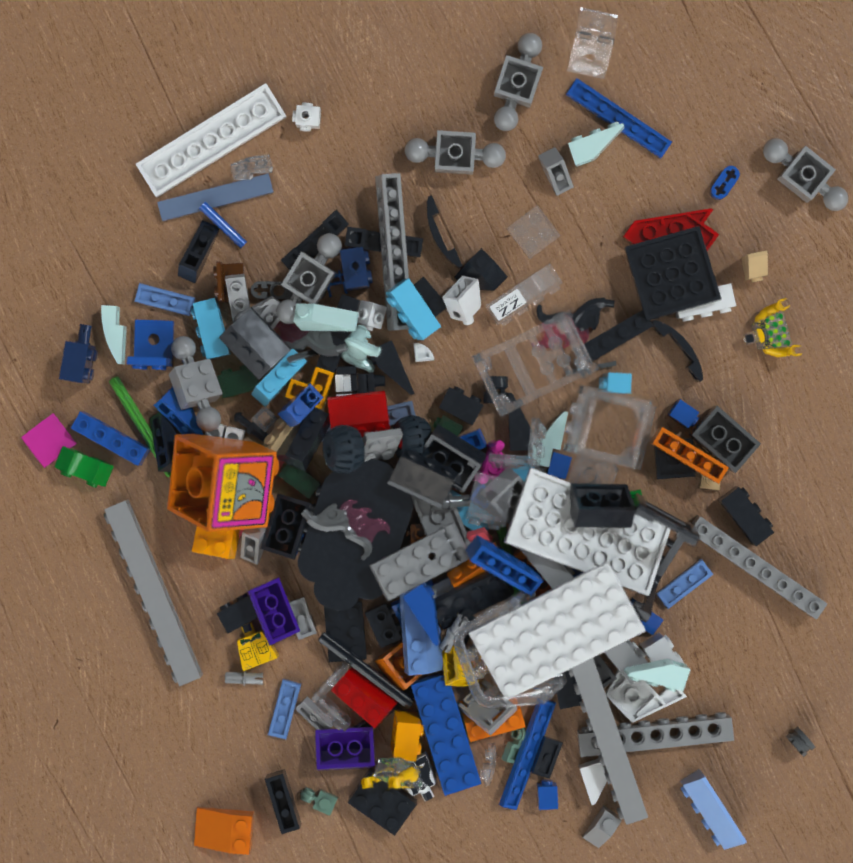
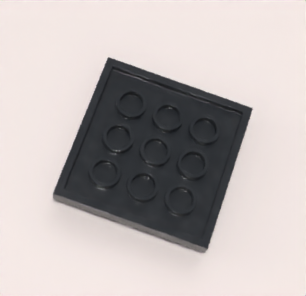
(672, 273)

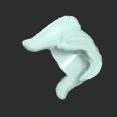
(359, 349)

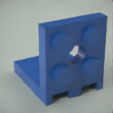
(146, 354)

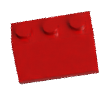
(362, 411)
(364, 697)

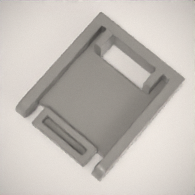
(483, 716)

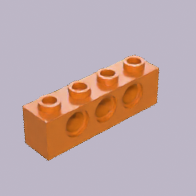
(689, 455)

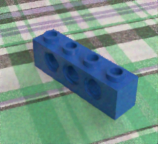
(110, 438)
(503, 565)

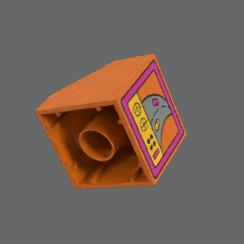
(222, 482)

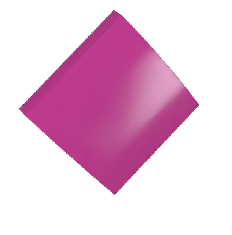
(47, 440)

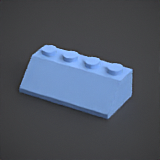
(712, 810)

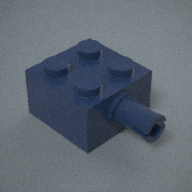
(355, 268)
(79, 358)

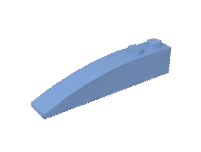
(418, 649)

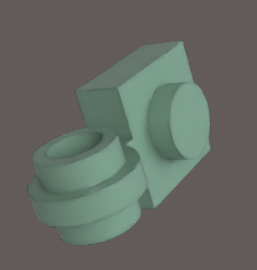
(512, 748)
(323, 802)

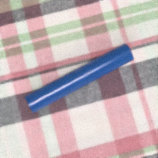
(223, 225)

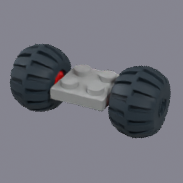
(346, 450)

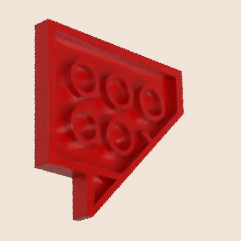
(656, 227)

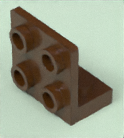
(222, 270)

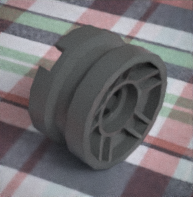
(800, 741)

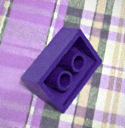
(273, 611)
(345, 749)

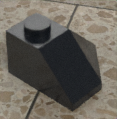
(484, 269)

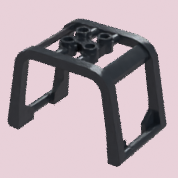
(685, 532)

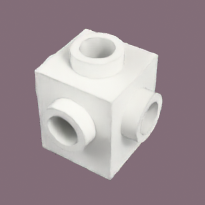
(309, 123)
(371, 315)

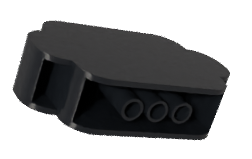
(336, 561)

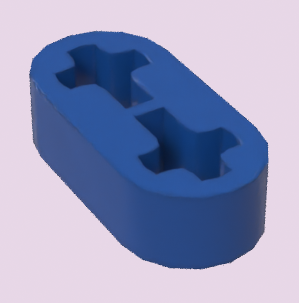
(721, 180)

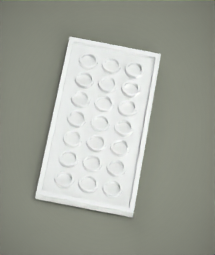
(546, 529)
(557, 630)

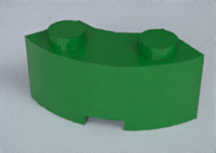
(88, 468)

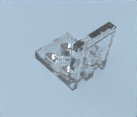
(593, 36)
(536, 451)
(488, 512)
(326, 706)

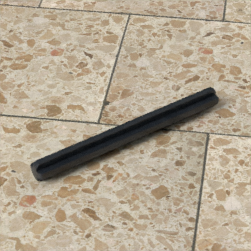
(366, 670)

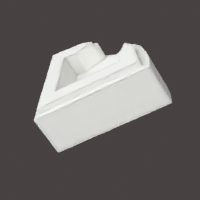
(422, 353)

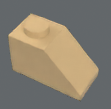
(755, 266)

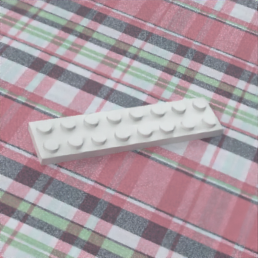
(211, 140)

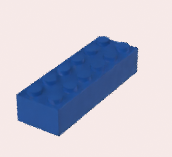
(445, 734)

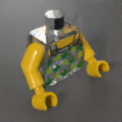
(771, 332)
(396, 773)

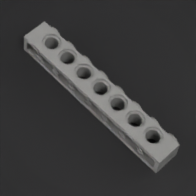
(392, 239)
(759, 568)
(723, 733)

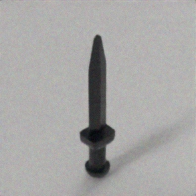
(251, 427)

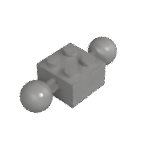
(518, 81)
(455, 152)
(806, 174)
(309, 277)
(195, 384)

